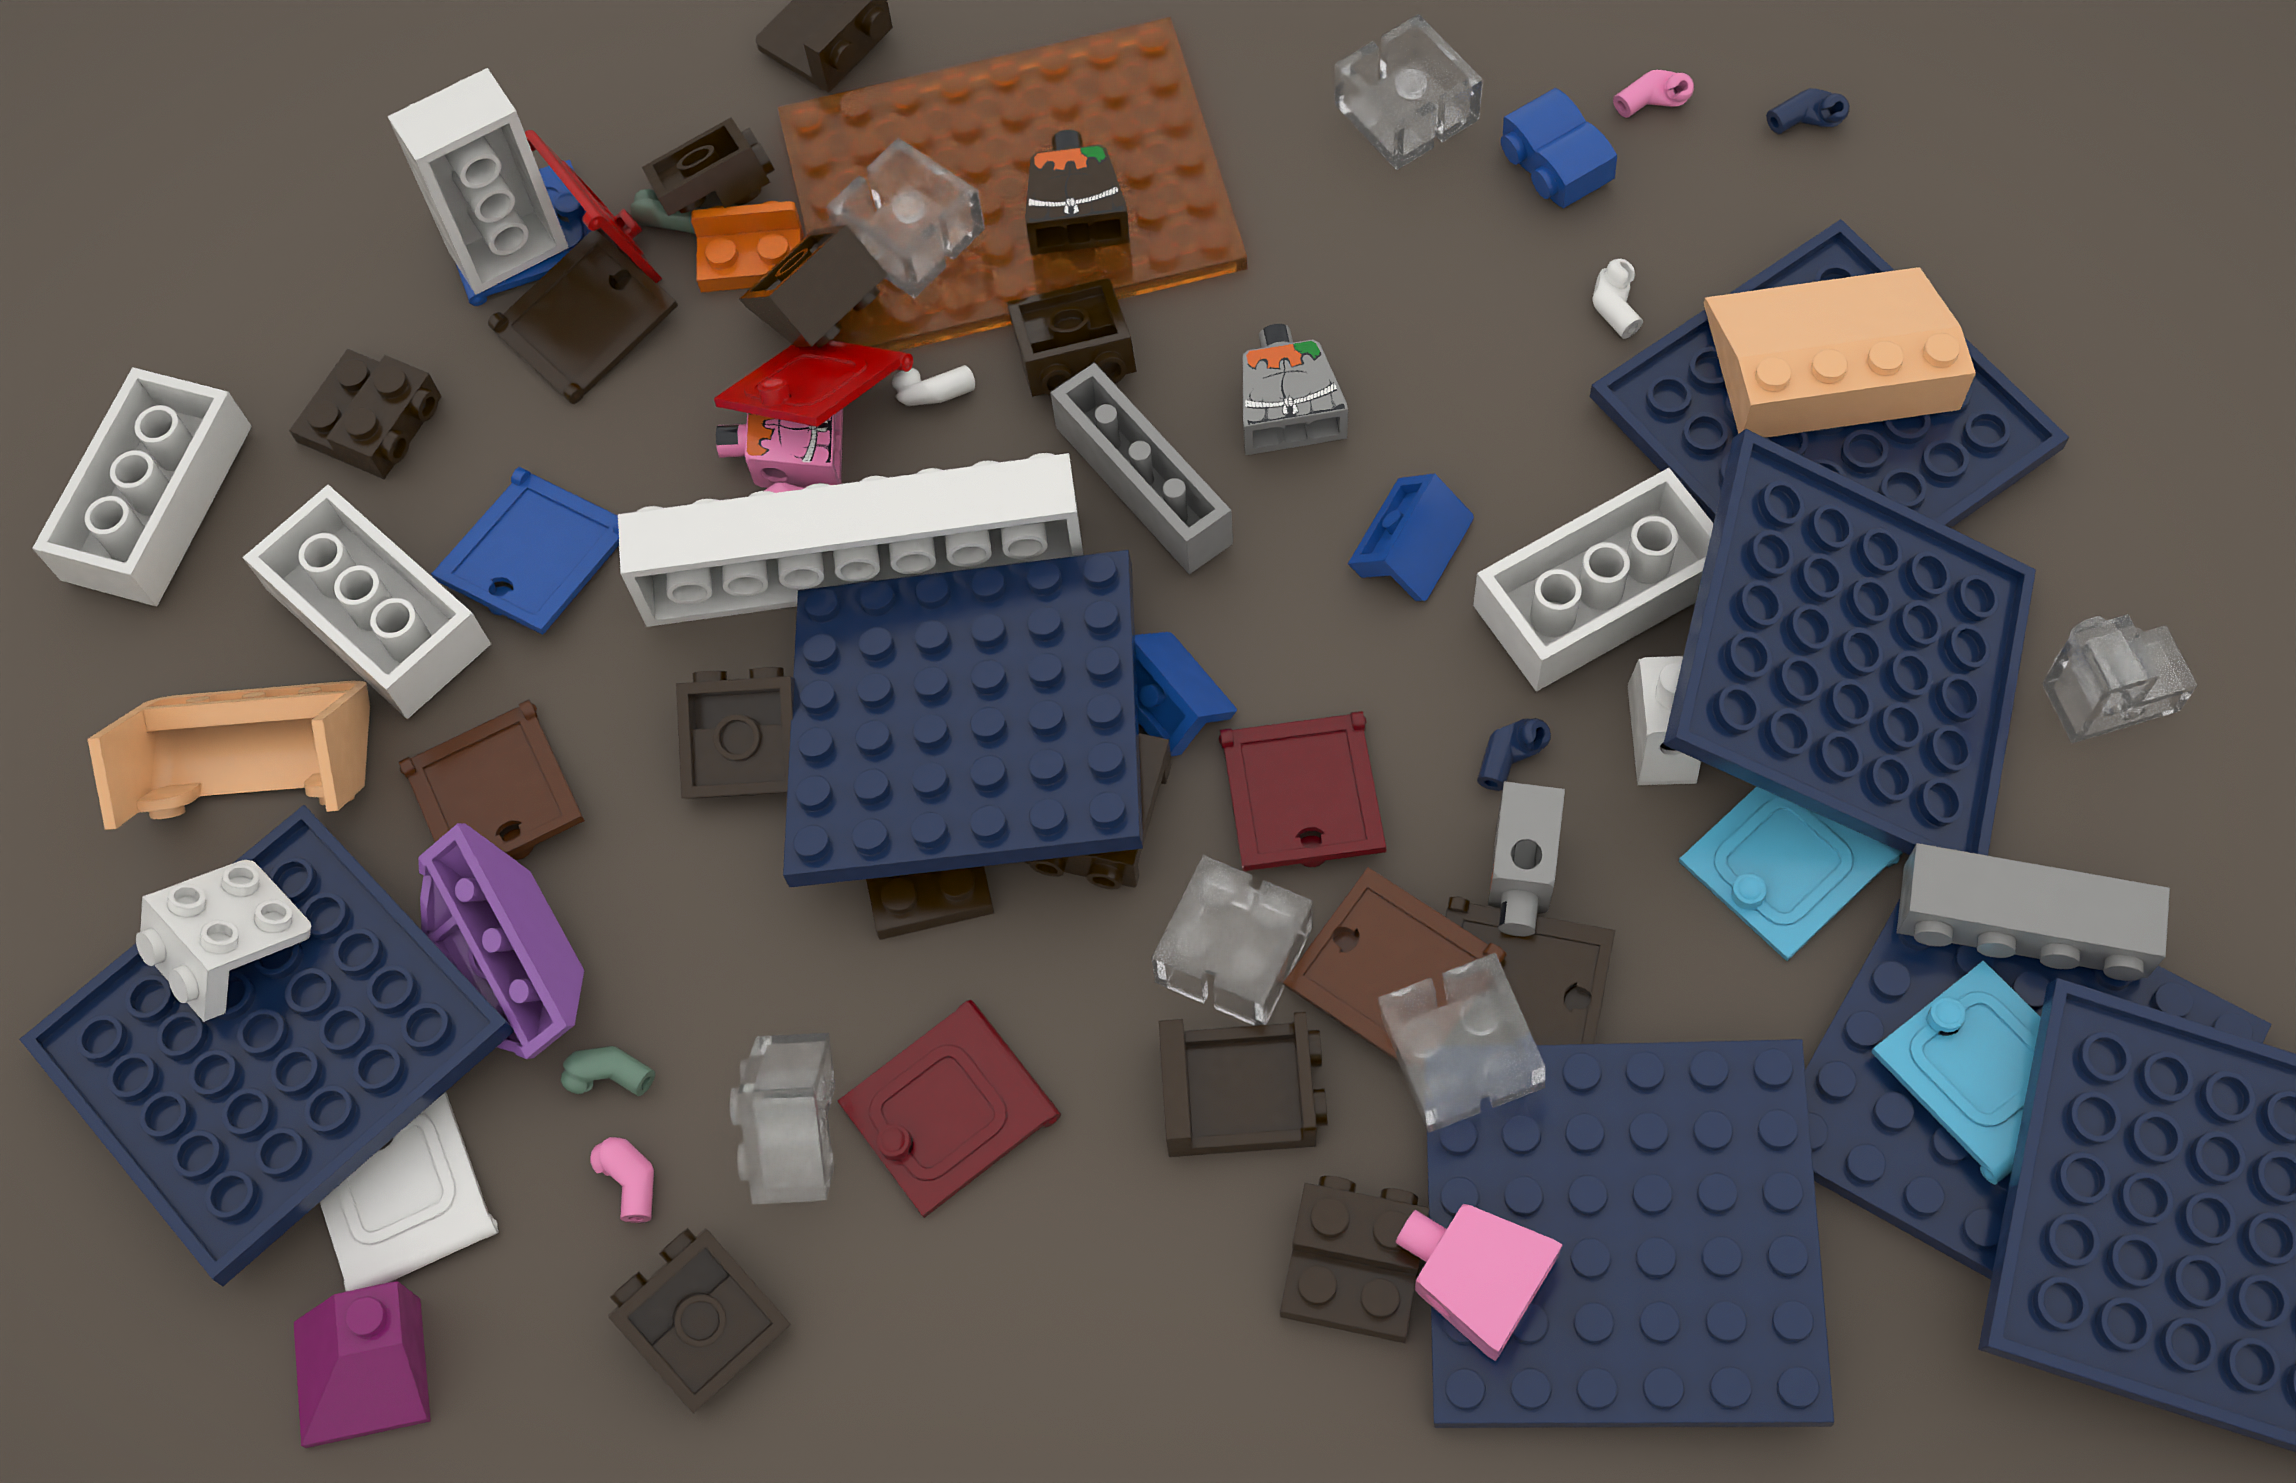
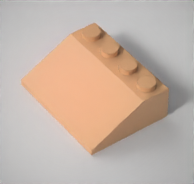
(1839, 352)

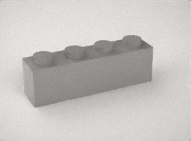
(1142, 468)
(2033, 912)

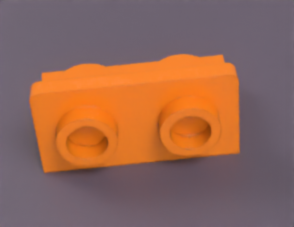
(743, 242)

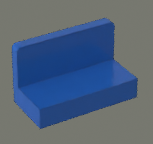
(1413, 535)
(1175, 691)

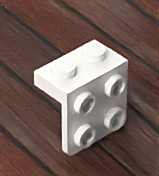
(213, 926)

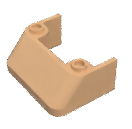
(233, 744)

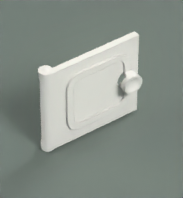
(408, 1203)

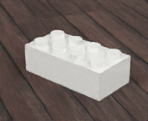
(480, 180)
(143, 486)
(1597, 579)
(368, 601)

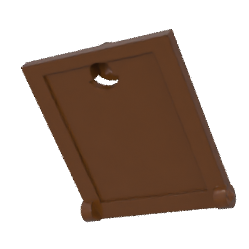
(494, 780)
(1395, 947)

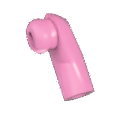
(1654, 88)
(632, 1171)

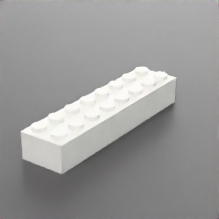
(769, 545)

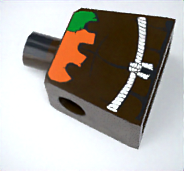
(1074, 198)

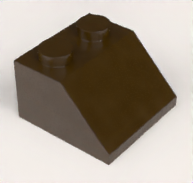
(816, 286)

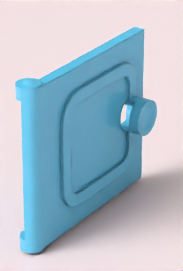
(1785, 867)
(1977, 1076)

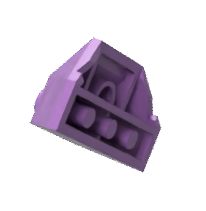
(501, 937)

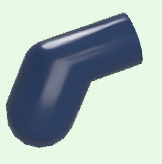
(1809, 107)
(1510, 746)

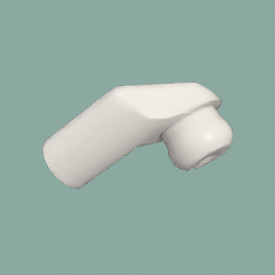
(1611, 297)
(934, 390)

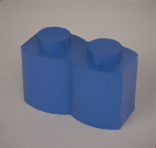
(1558, 148)

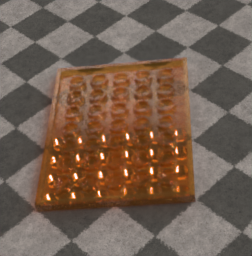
(984, 126)

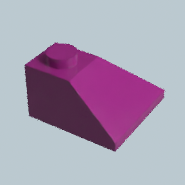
(361, 1365)

